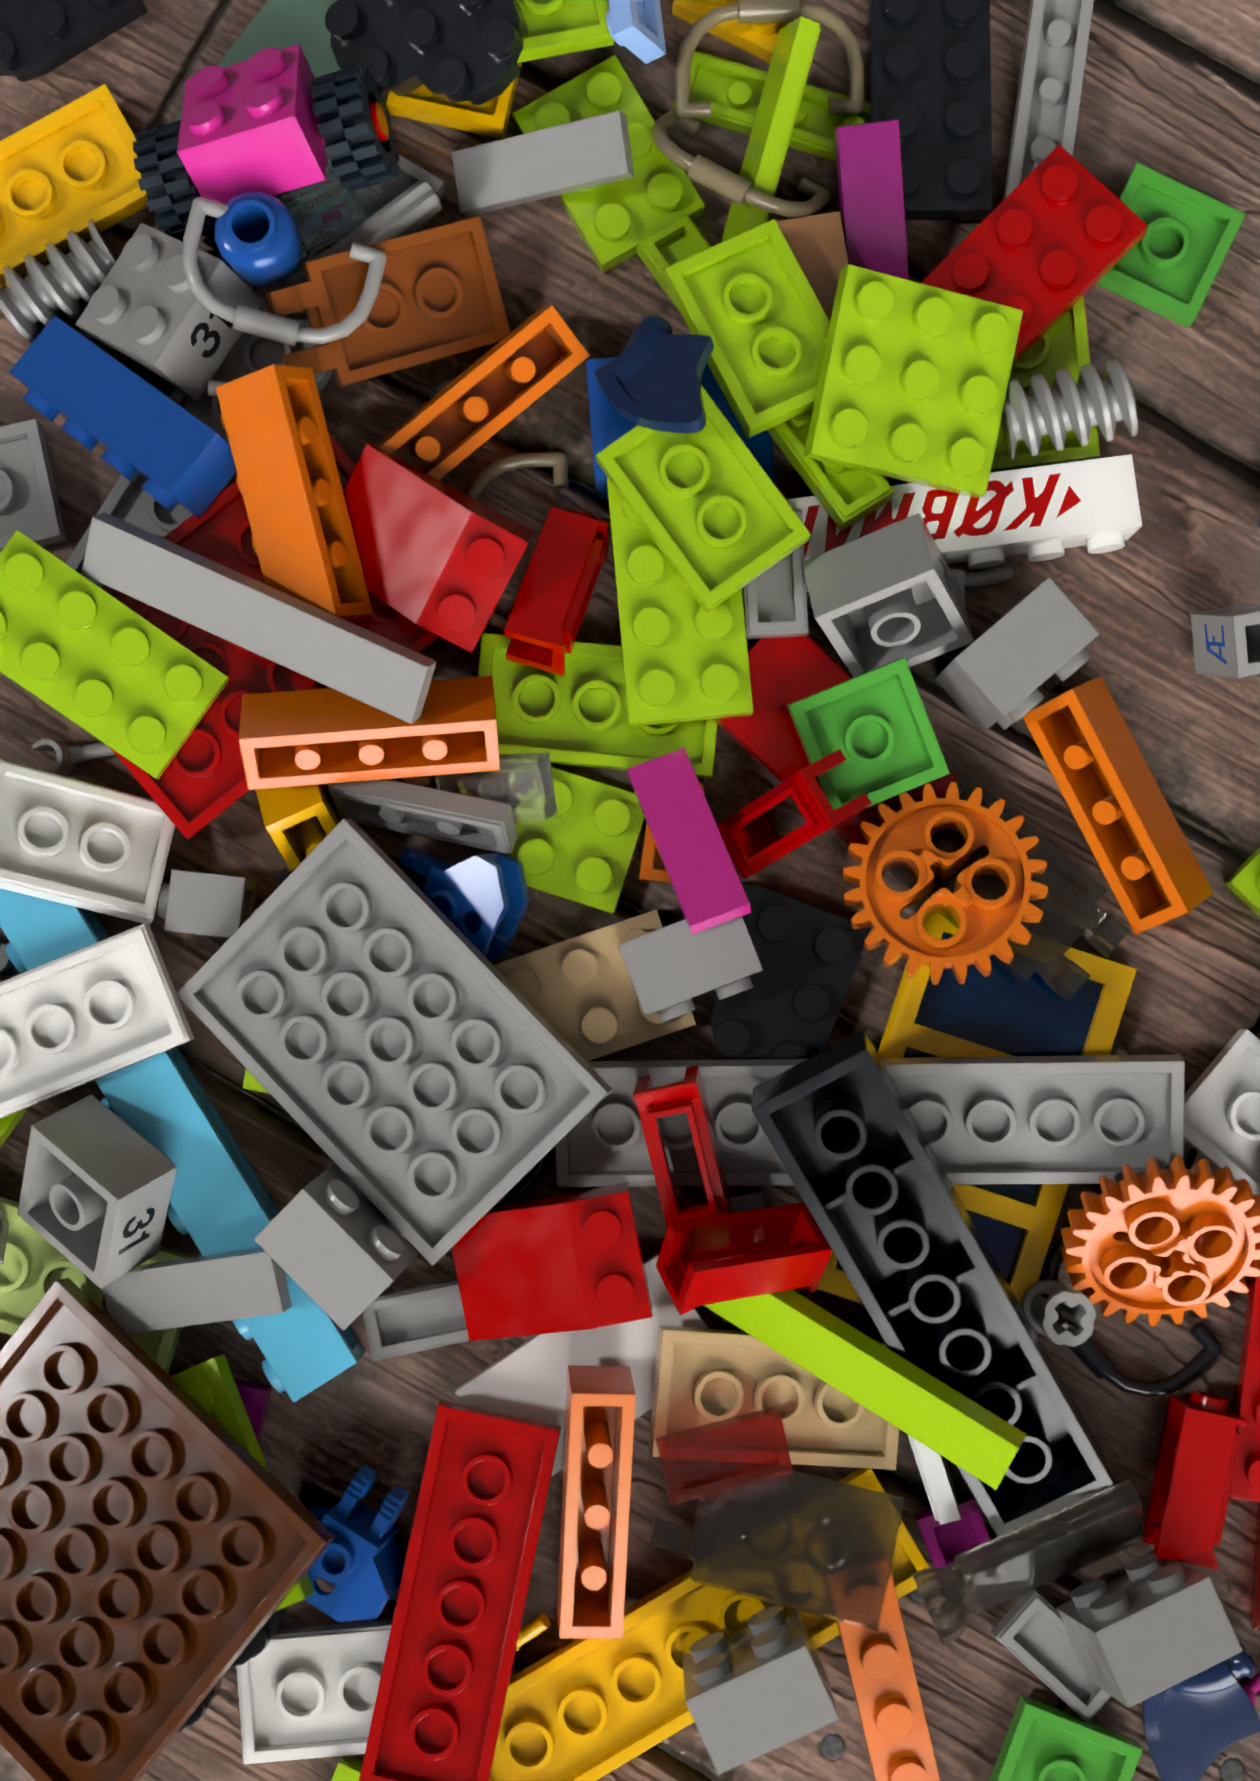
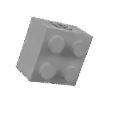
(156, 322)
(888, 598)
(1027, 647)
(96, 1190)
(337, 1246)
(1147, 1628)
(756, 1687)

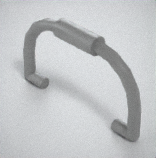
(264, 323)

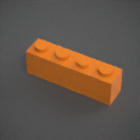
(487, 395)
(293, 489)
(338, 739)
(1118, 805)
(595, 1501)

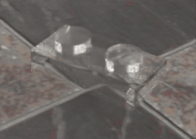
(522, 782)

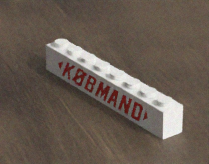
(1022, 513)

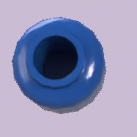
(258, 239)

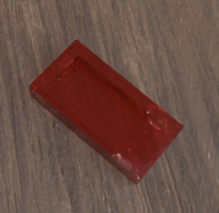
(723, 1455)

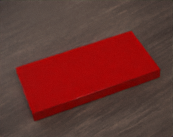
(783, 673)

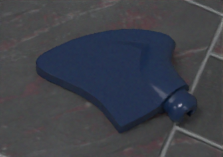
(658, 378)
(1200, 1719)

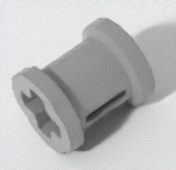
(1073, 1308)

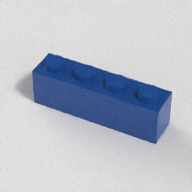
(127, 417)

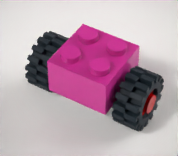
(264, 131)

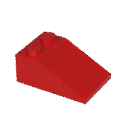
(430, 546)
(553, 1266)

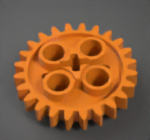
(982, 923)
(1164, 1241)

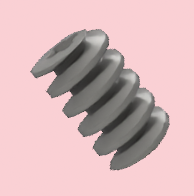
(56, 284)
(1069, 407)

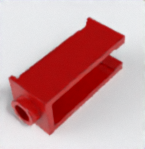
(556, 589)
(751, 836)
(675, 1099)
(742, 1255)
(1193, 1478)

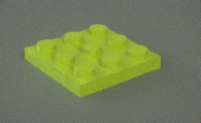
(913, 382)

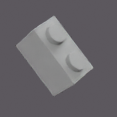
(676, 966)

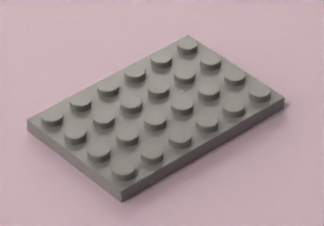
(392, 1041)

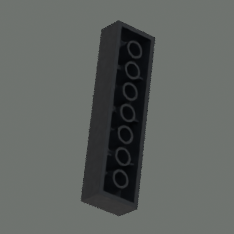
(926, 1269)

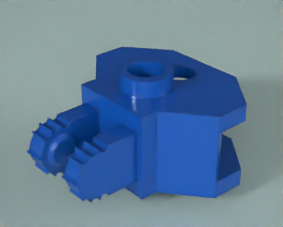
(475, 895)
(363, 1555)

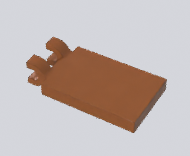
(431, 303)

